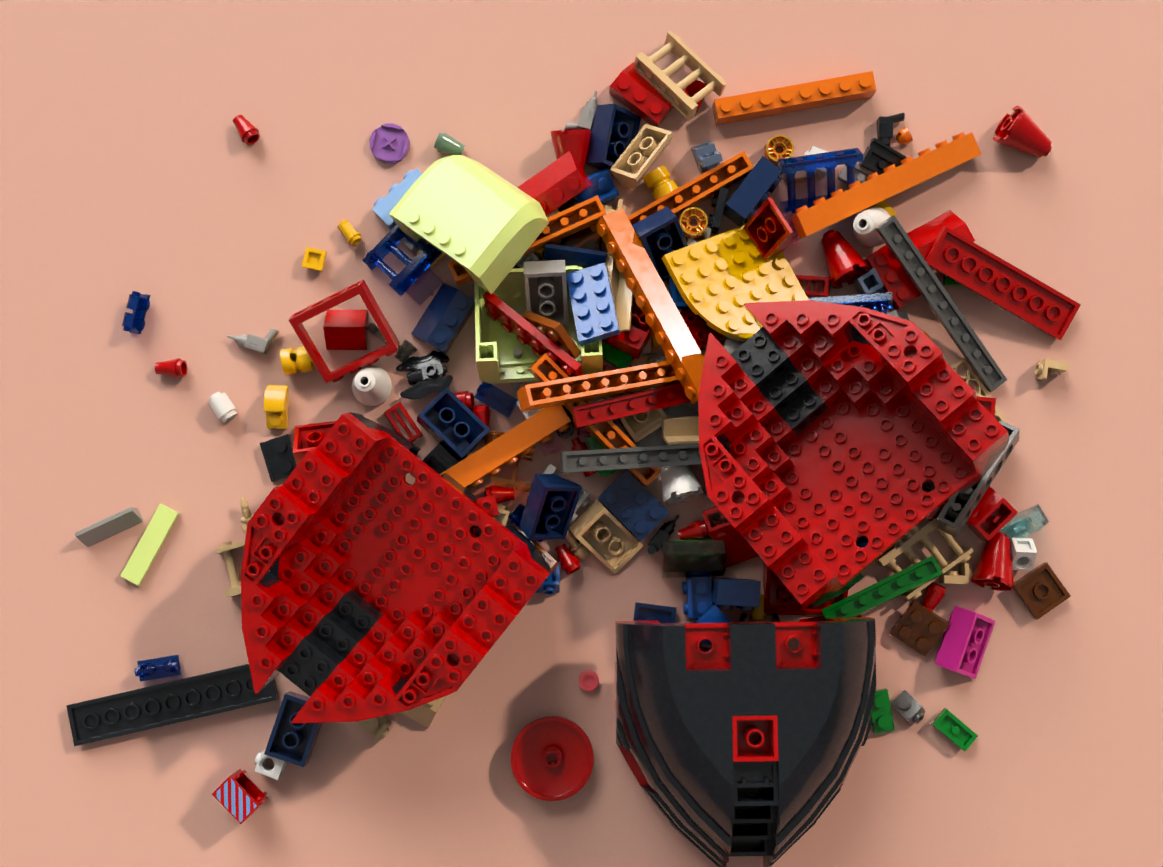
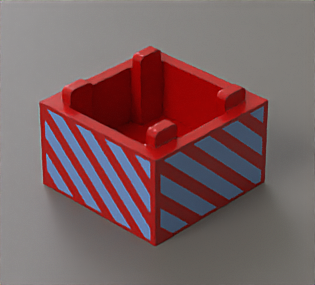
(240, 796)

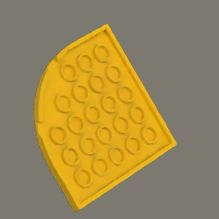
(725, 274)

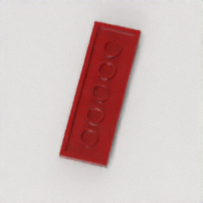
(529, 335)

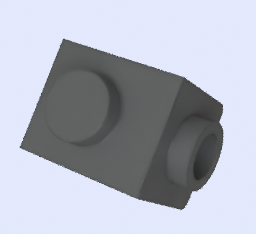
(908, 708)

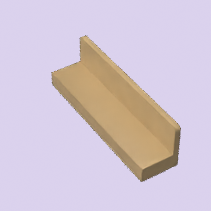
(622, 295)
(680, 430)

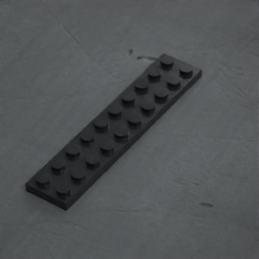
(165, 704)

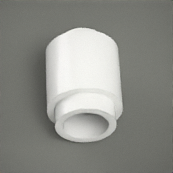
(222, 407)

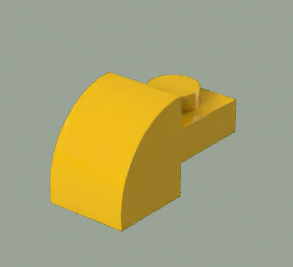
(276, 406)

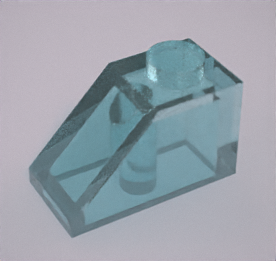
(1025, 523)

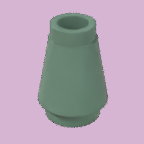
(448, 145)

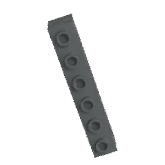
(959, 506)

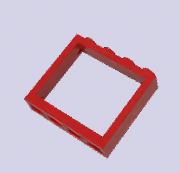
(358, 288)

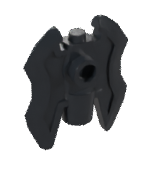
(426, 375)

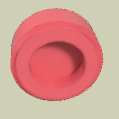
(588, 680)

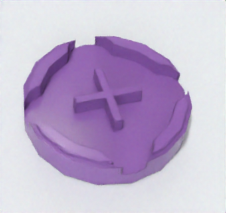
(389, 143)

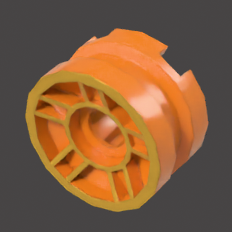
(777, 142)
(693, 214)

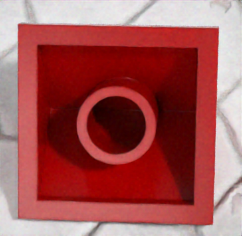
(346, 329)

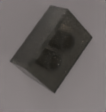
(693, 558)

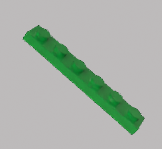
(885, 590)

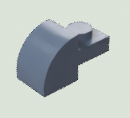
(706, 156)
(869, 283)

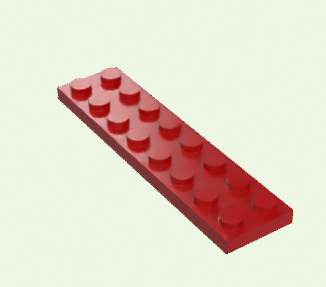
(1001, 283)

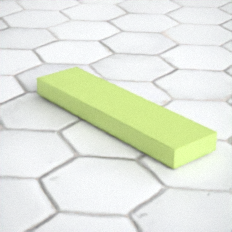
(150, 544)

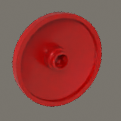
(552, 758)

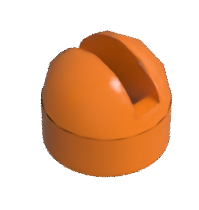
(903, 136)

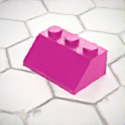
(965, 642)

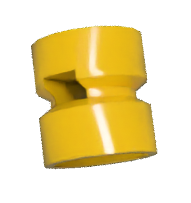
(659, 182)
(289, 356)

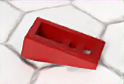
(817, 279)

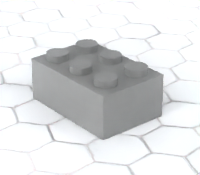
(547, 289)

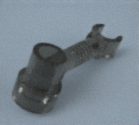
(404, 350)

